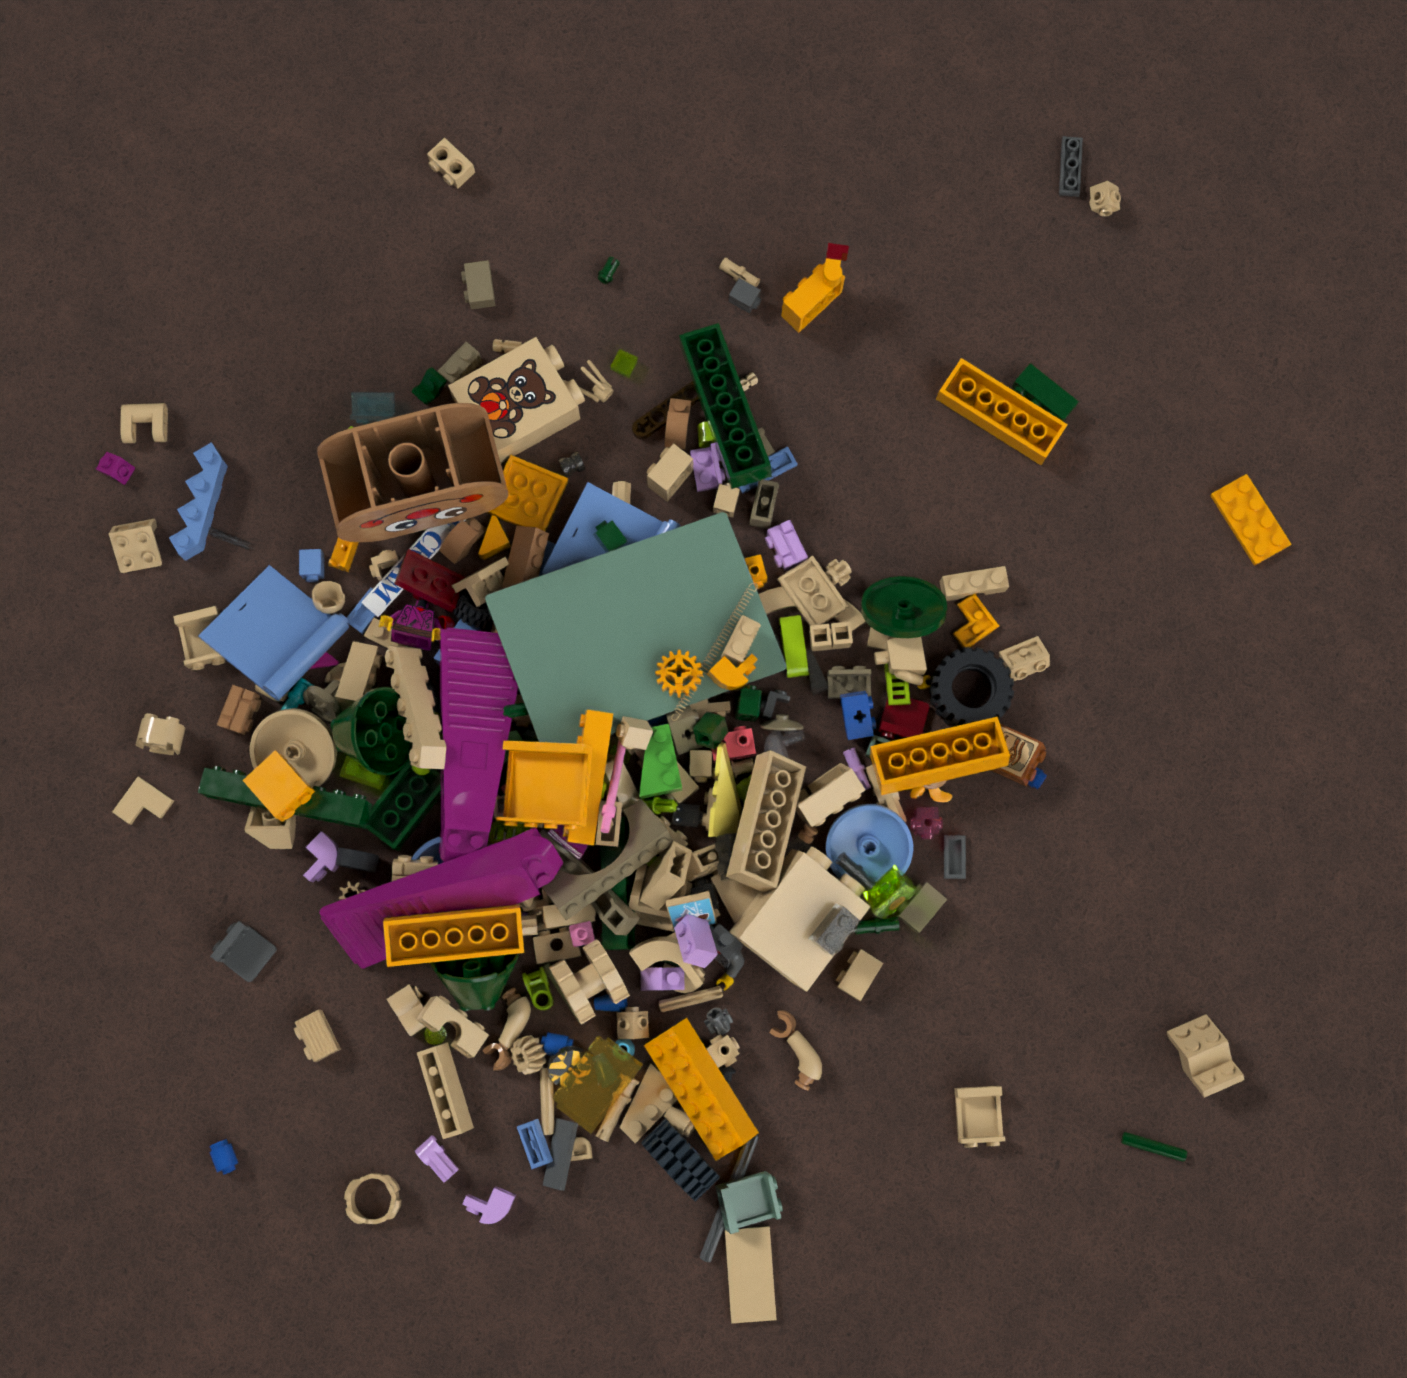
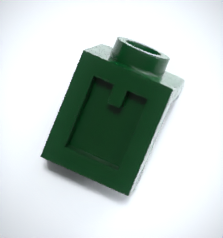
(430, 386)

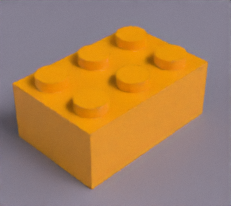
(809, 299)

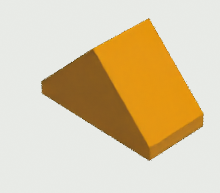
(494, 540)

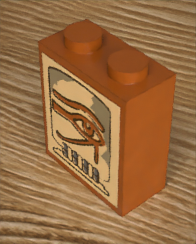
(1024, 756)

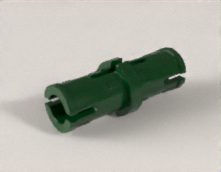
(877, 925)

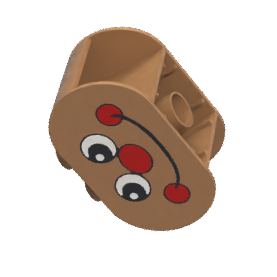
(412, 472)

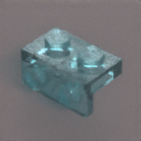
(372, 406)

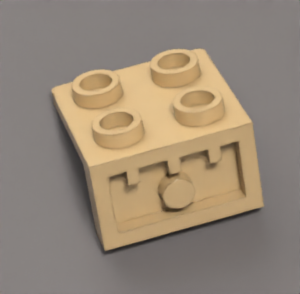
(135, 545)

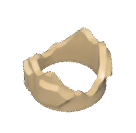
(393, 1188)

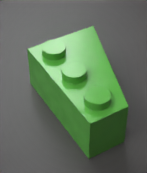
(660, 765)

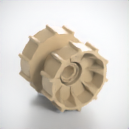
(589, 981)

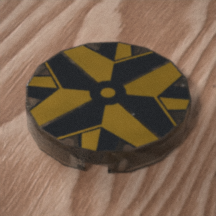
(563, 1062)

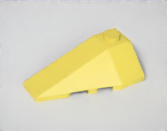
(727, 809)

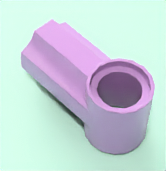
(436, 1158)

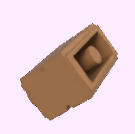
(239, 710)

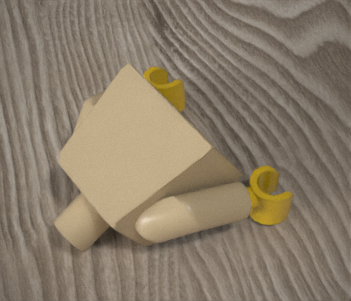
(905, 660)

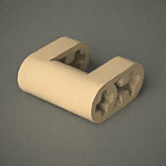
(144, 413)

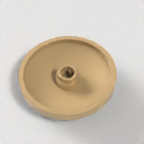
(300, 739)

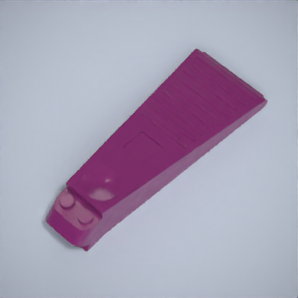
(473, 692)
(481, 879)

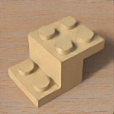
(1205, 1055)

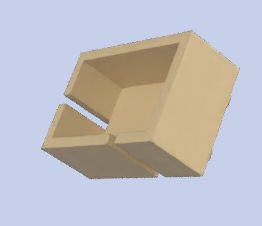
(828, 795)

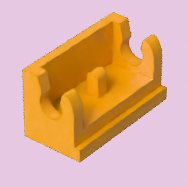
(343, 555)

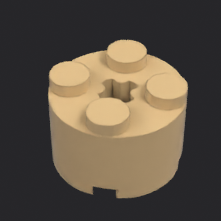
(160, 734)

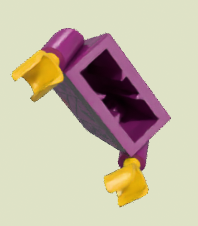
(413, 625)

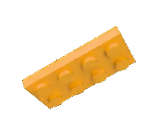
(1250, 519)

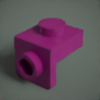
(115, 467)

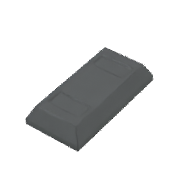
(954, 857)

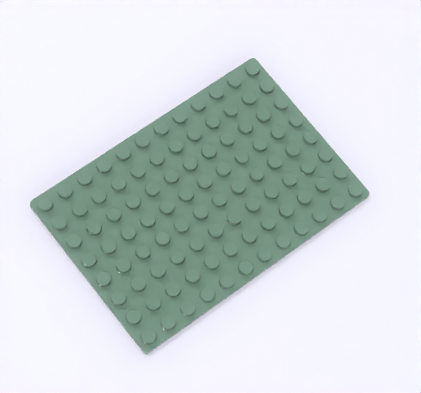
(603, 624)

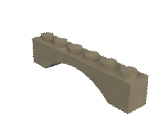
(608, 905)

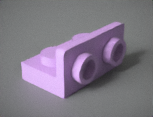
(706, 468)

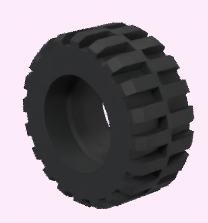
(978, 661)

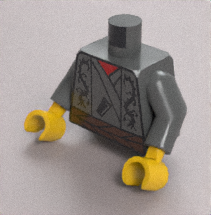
(729, 954)

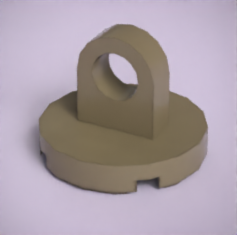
(323, 701)

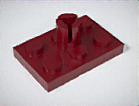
(428, 580)

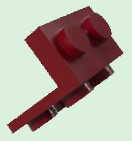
(903, 720)

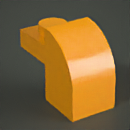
(730, 677)

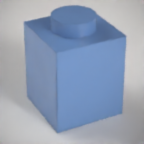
(311, 564)

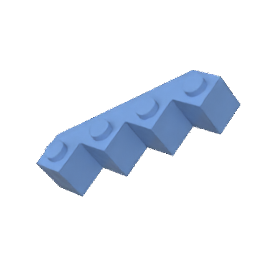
(200, 511)

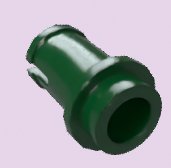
(607, 272)

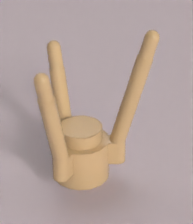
(602, 388)

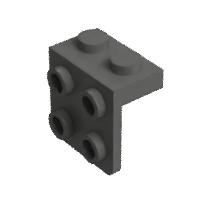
(243, 950)

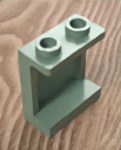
(748, 1201)

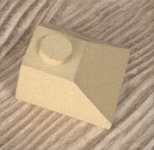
(270, 830)

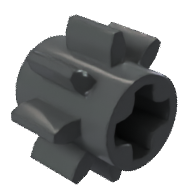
(718, 1021)

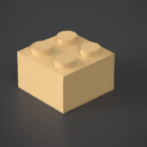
(669, 472)

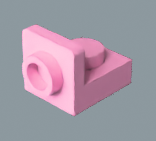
(582, 934)

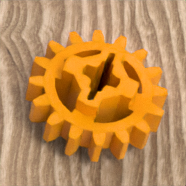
(670, 673)

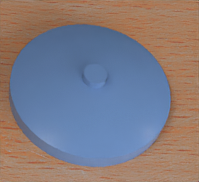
(871, 838)

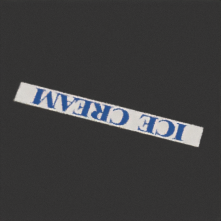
(386, 590)

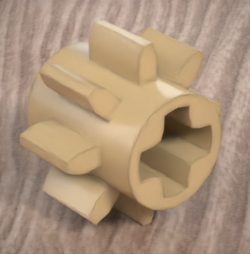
(838, 572)
(347, 891)

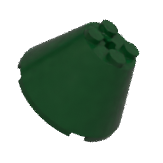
(373, 732)
(476, 981)

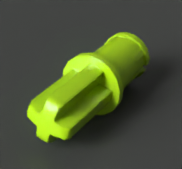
(660, 805)

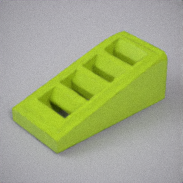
(890, 693)

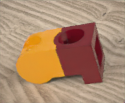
(832, 269)

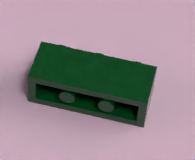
(1044, 392)

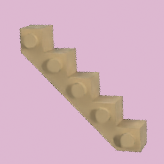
(416, 705)

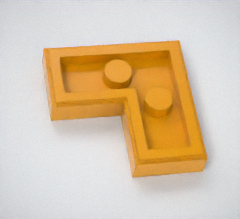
(979, 625)

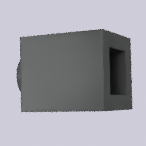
(745, 296)

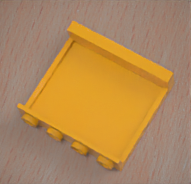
(547, 784)

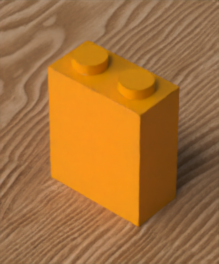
(279, 786)

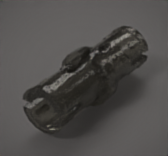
(855, 871)

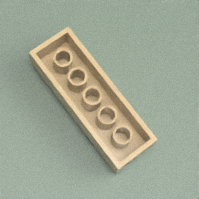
(766, 821)

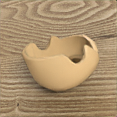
(328, 597)

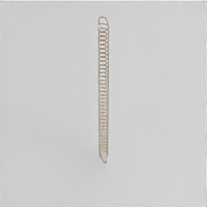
(682, 701)

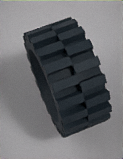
(680, 1160)

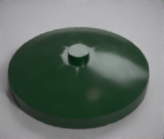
(904, 607)

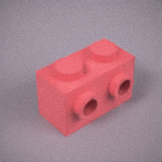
(738, 744)

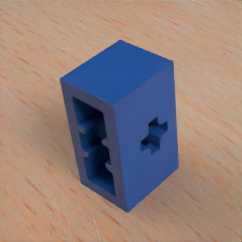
(850, 705)

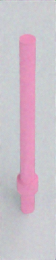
(609, 809)

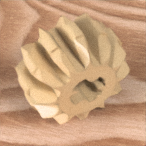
(528, 1055)

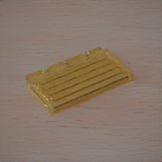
(598, 1085)

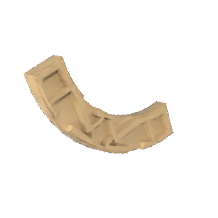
(778, 599)

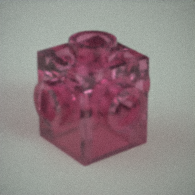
(930, 815)

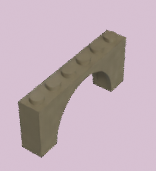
(646, 840)

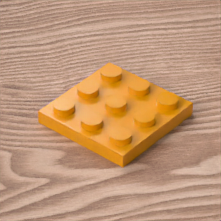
(531, 496)

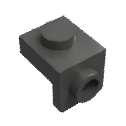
(768, 705)

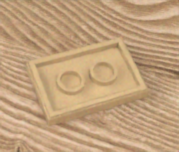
(813, 592)

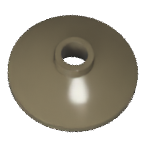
(782, 723)

